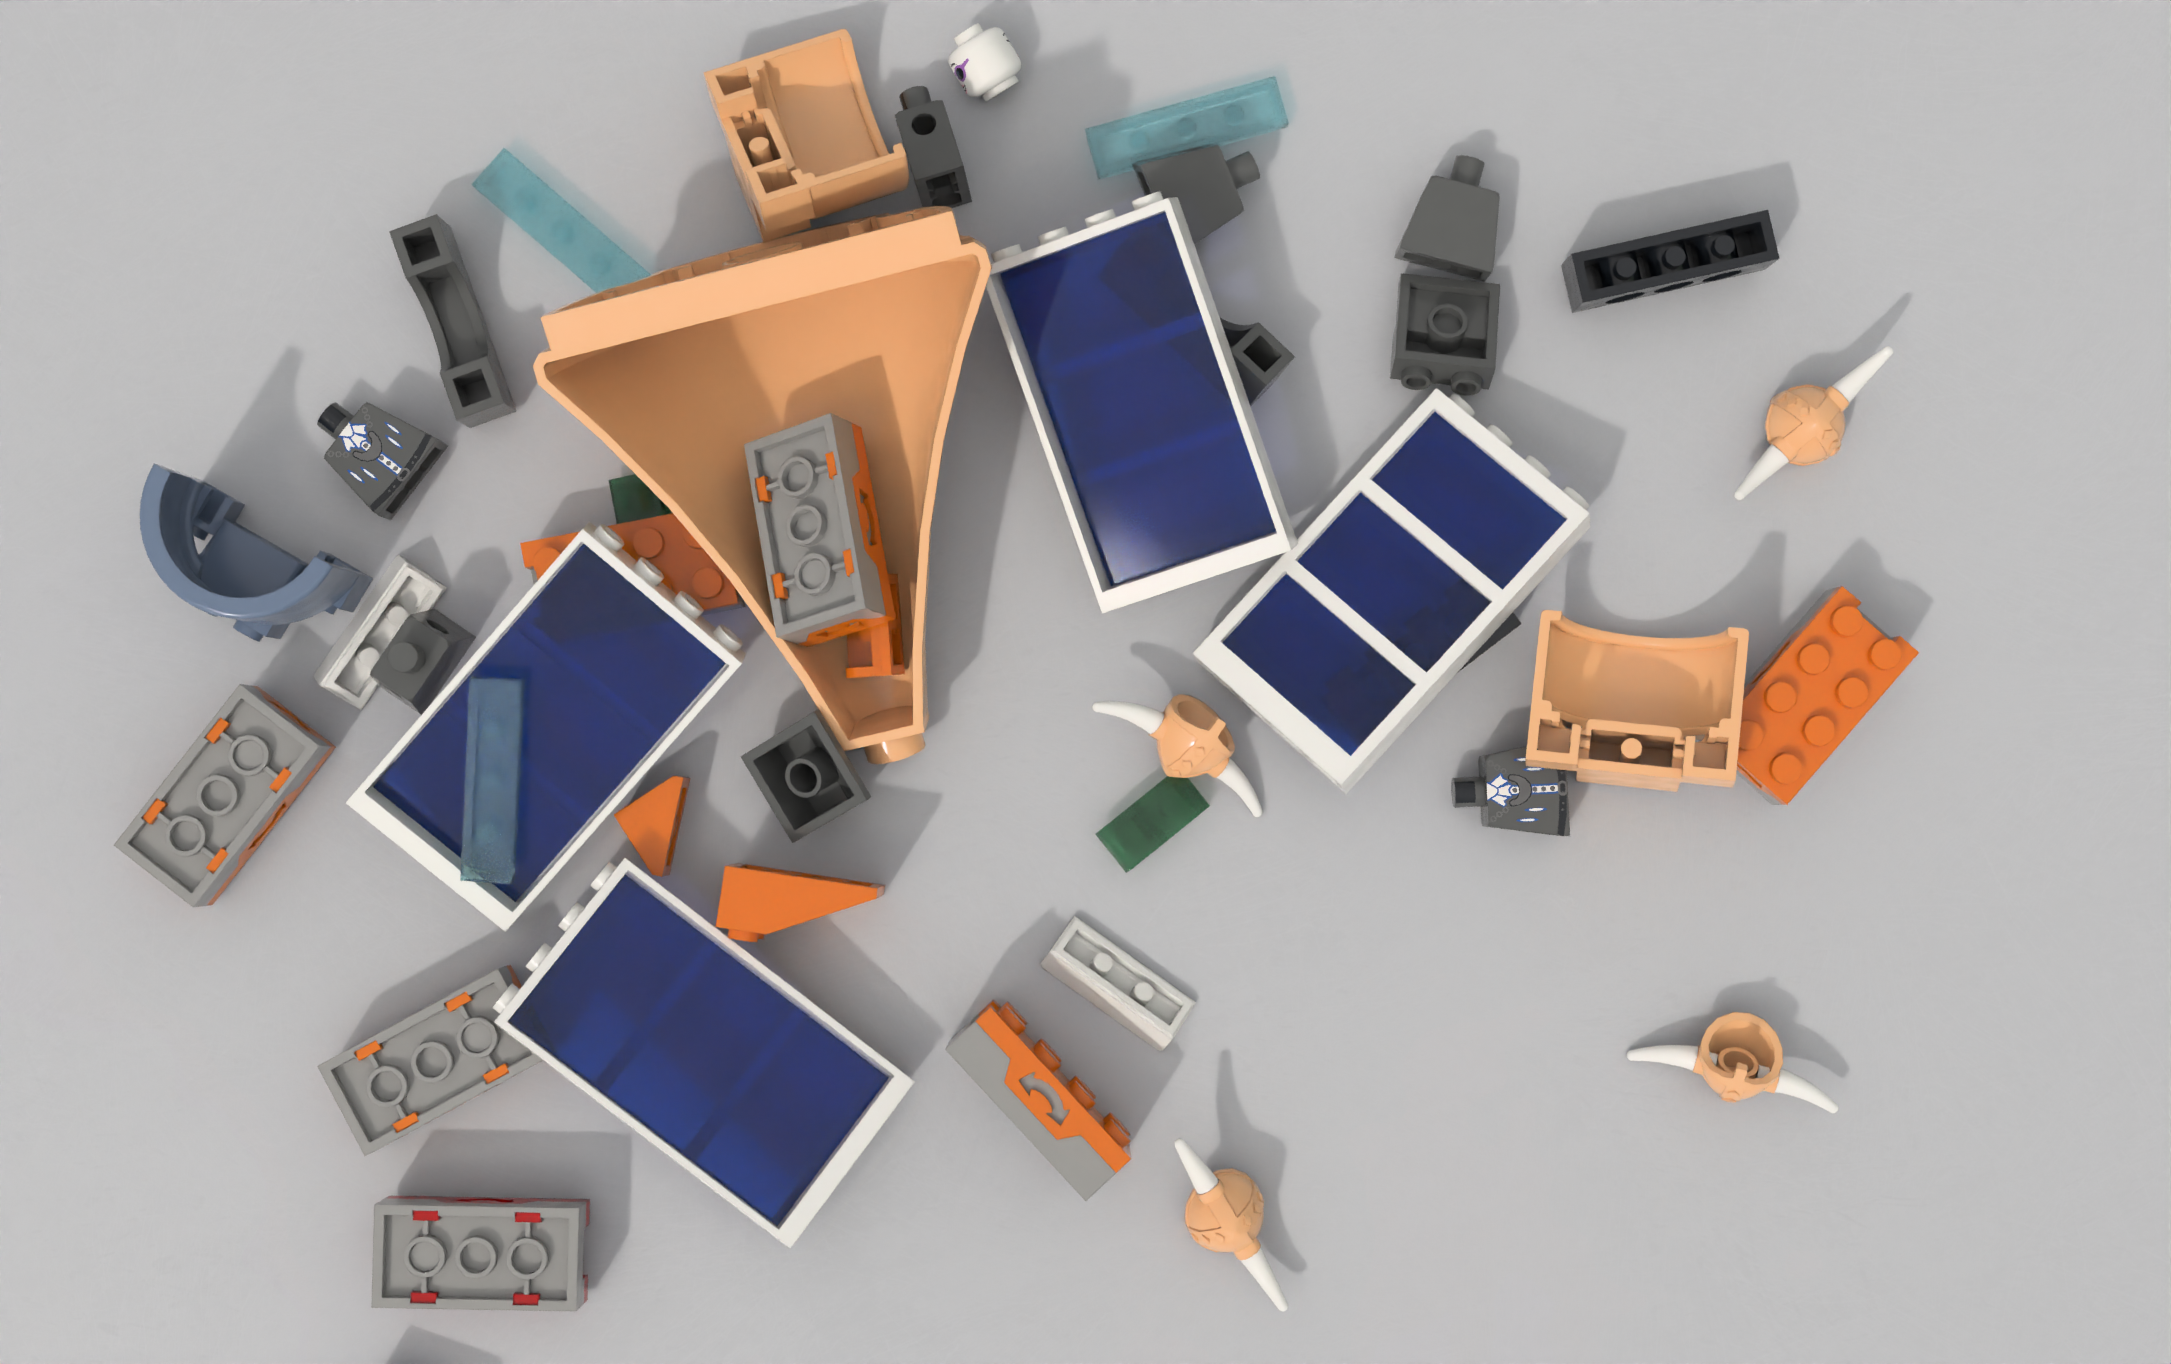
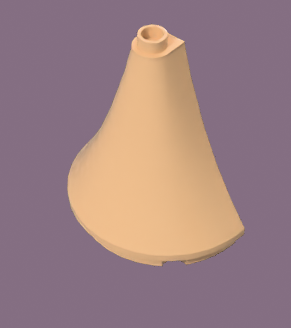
(765, 338)

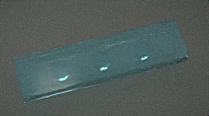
(1200, 121)
(556, 224)
(492, 779)

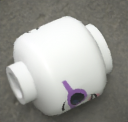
(984, 62)

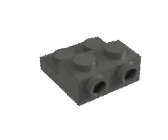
(1445, 333)

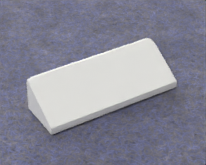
(397, 595)
(1118, 984)

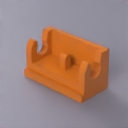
(879, 647)

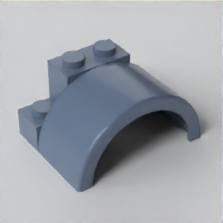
(237, 570)

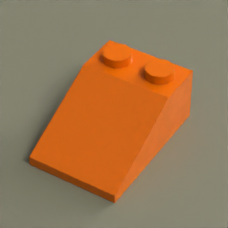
(771, 899)

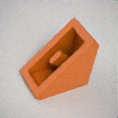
(655, 822)

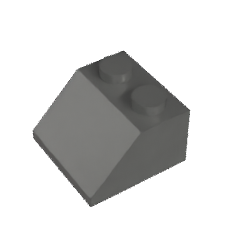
(805, 776)

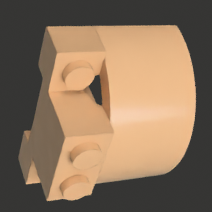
(803, 134)
(1637, 705)

